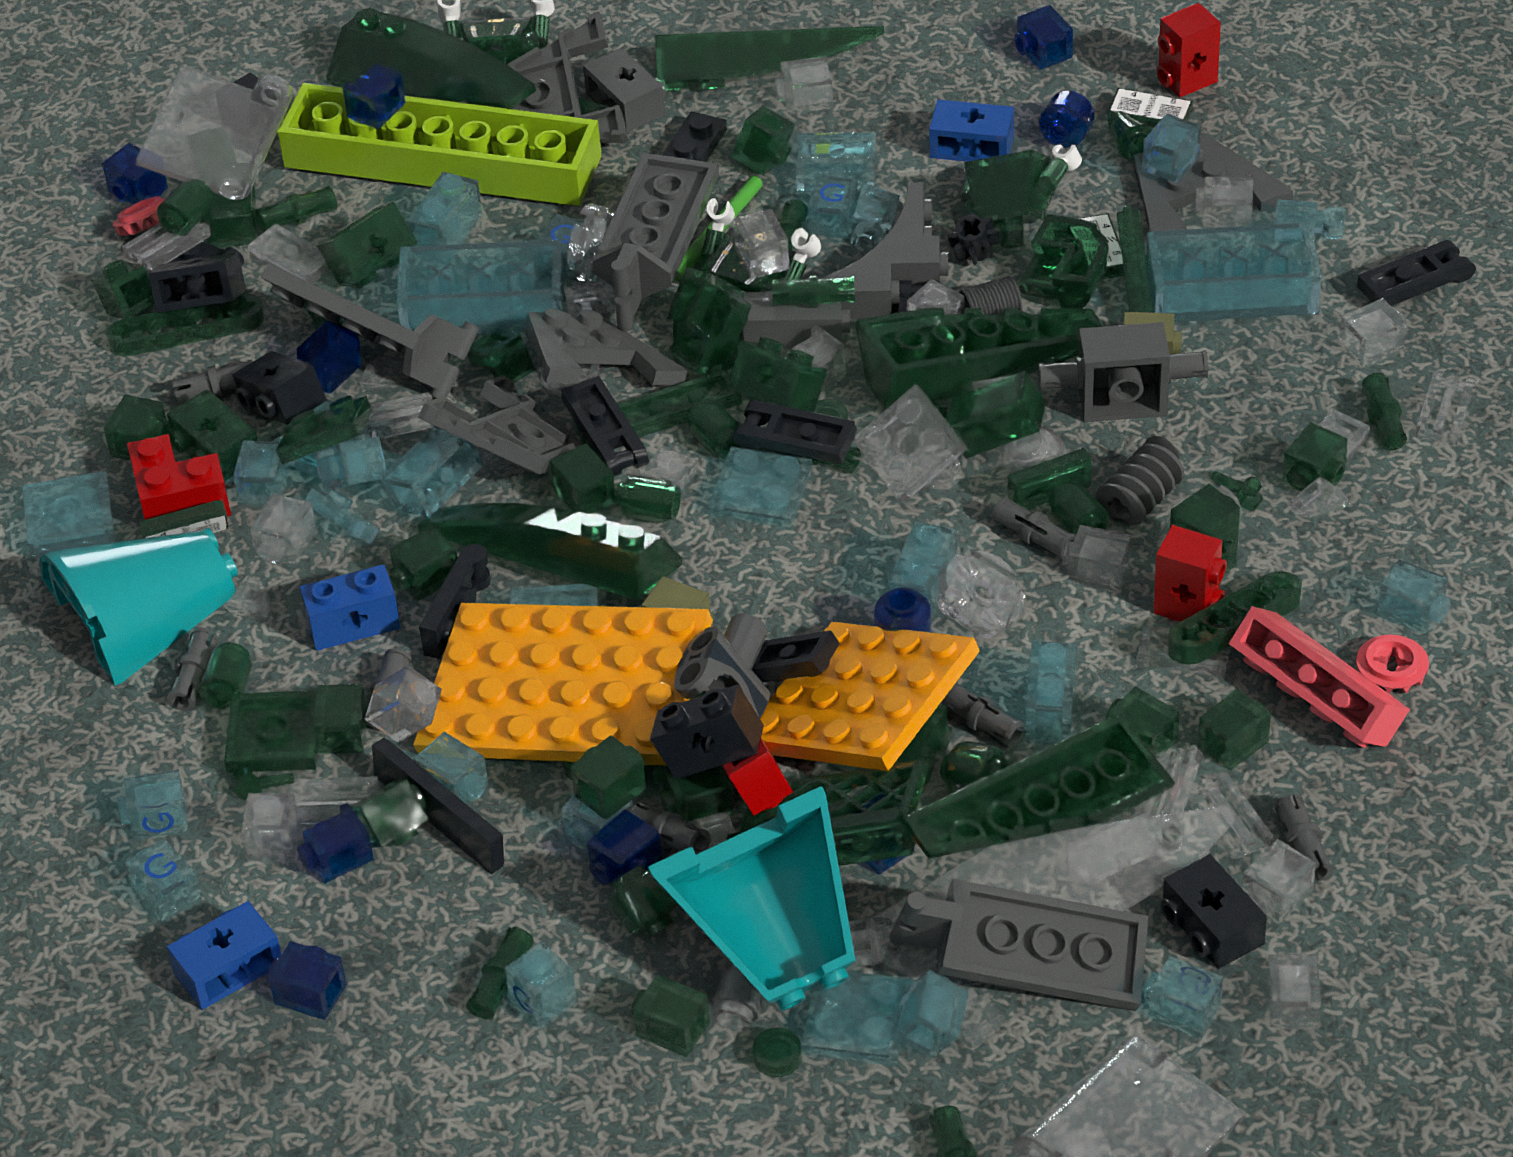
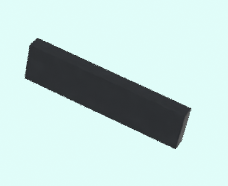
(443, 807)

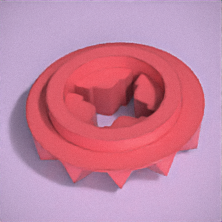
(138, 216)
(1410, 659)

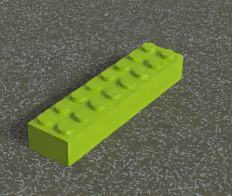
(500, 147)

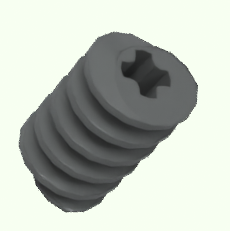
(1142, 481)

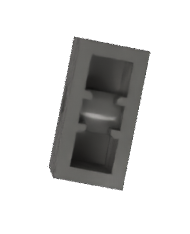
(625, 82)

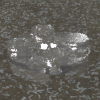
(585, 242)
(970, 610)

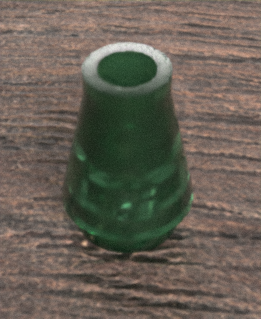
(1128, 134)

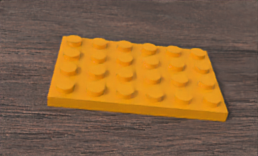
(559, 678)

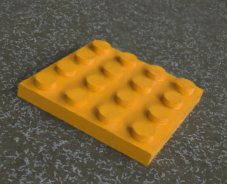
(868, 698)

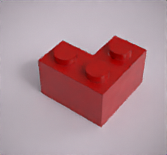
(172, 485)

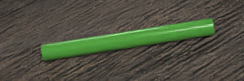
(738, 203)

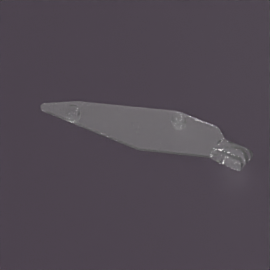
(1087, 865)

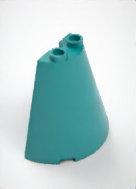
(140, 593)
(771, 901)

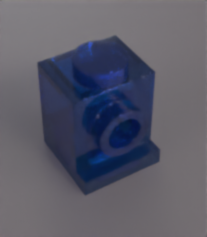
(374, 96)
(336, 845)

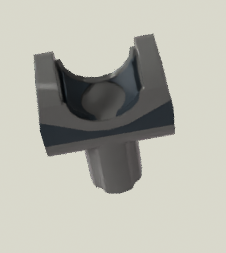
(725, 661)

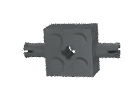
(1123, 371)

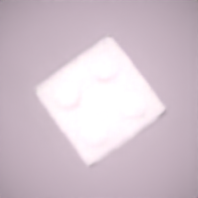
(909, 444)

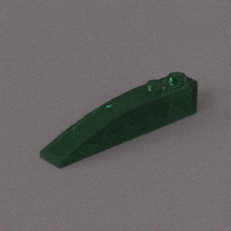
(747, 54)
(428, 60)
(953, 350)
(562, 543)
(1046, 793)

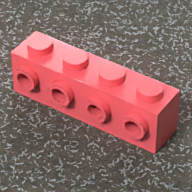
(1319, 677)

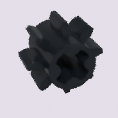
(973, 238)

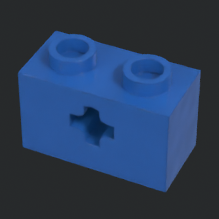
(970, 130)
(350, 607)
(224, 954)

